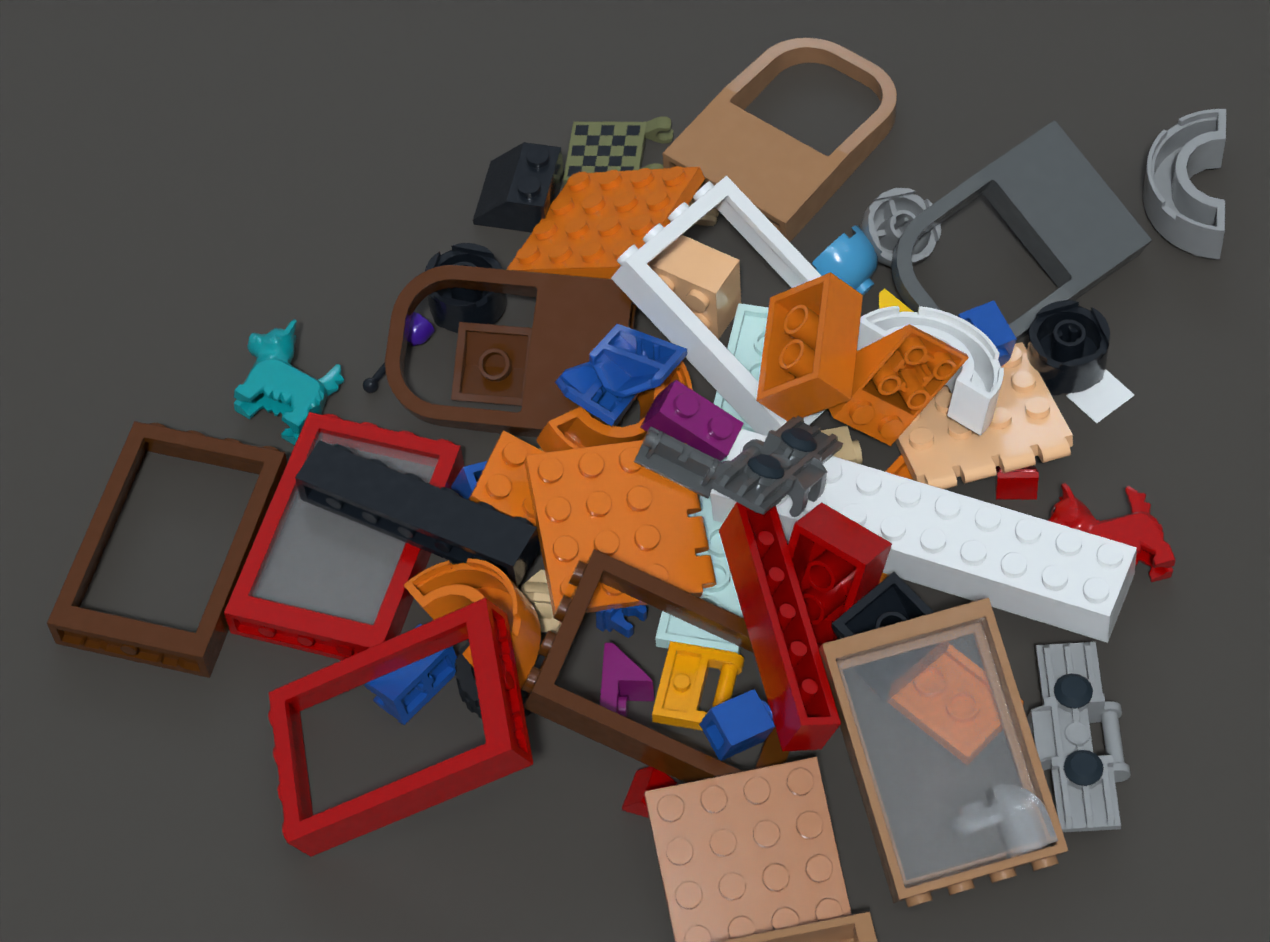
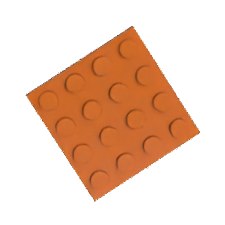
(602, 217)

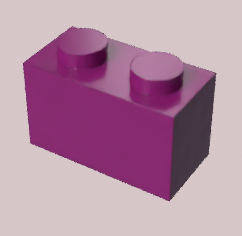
(693, 420)

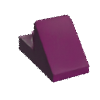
(622, 681)

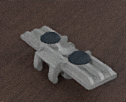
(1062, 736)

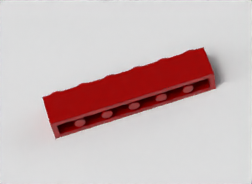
(779, 629)

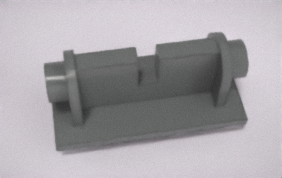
(677, 462)

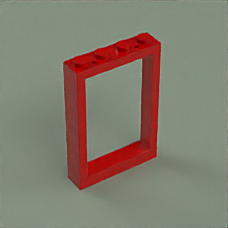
(502, 715)

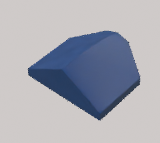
(634, 361)
(585, 389)

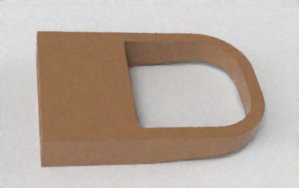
(769, 166)

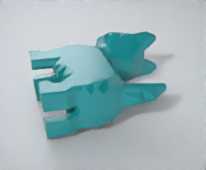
(279, 385)

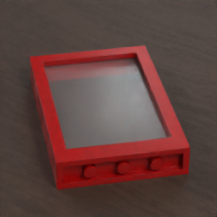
(322, 577)

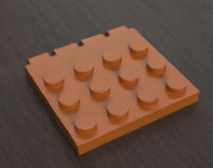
(621, 509)

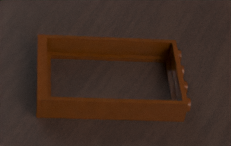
(147, 641)
(610, 727)

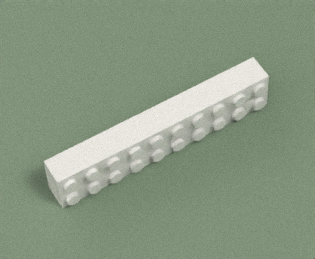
(974, 546)

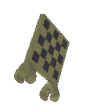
(613, 145)

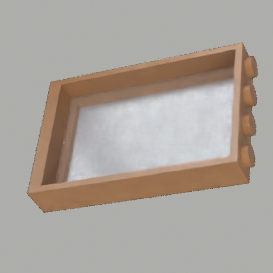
(928, 731)

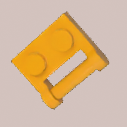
(685, 680)

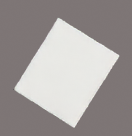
(1102, 397)

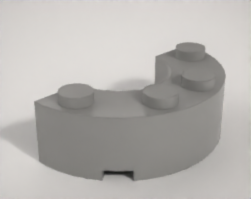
(1169, 197)

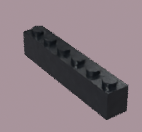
(416, 511)

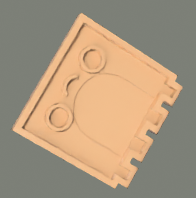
(1022, 427)

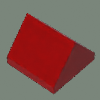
(1017, 484)
(644, 780)

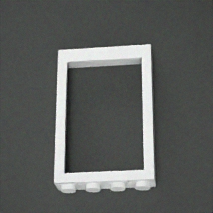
(681, 324)

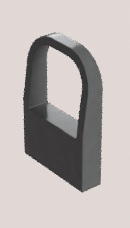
(1052, 206)

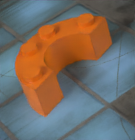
(581, 430)
(452, 587)

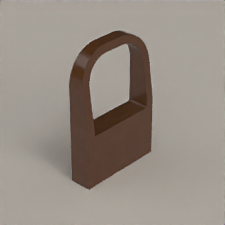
(567, 325)

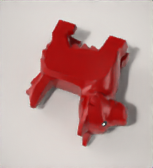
(1134, 529)

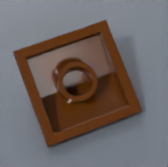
(491, 364)

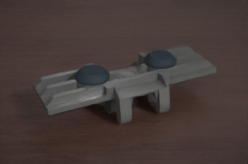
(780, 466)

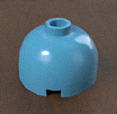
(850, 260)

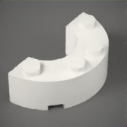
(975, 383)

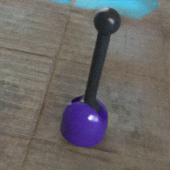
(419, 332)

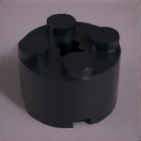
(461, 304)
(1068, 346)

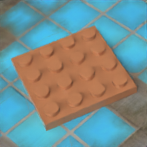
(747, 852)

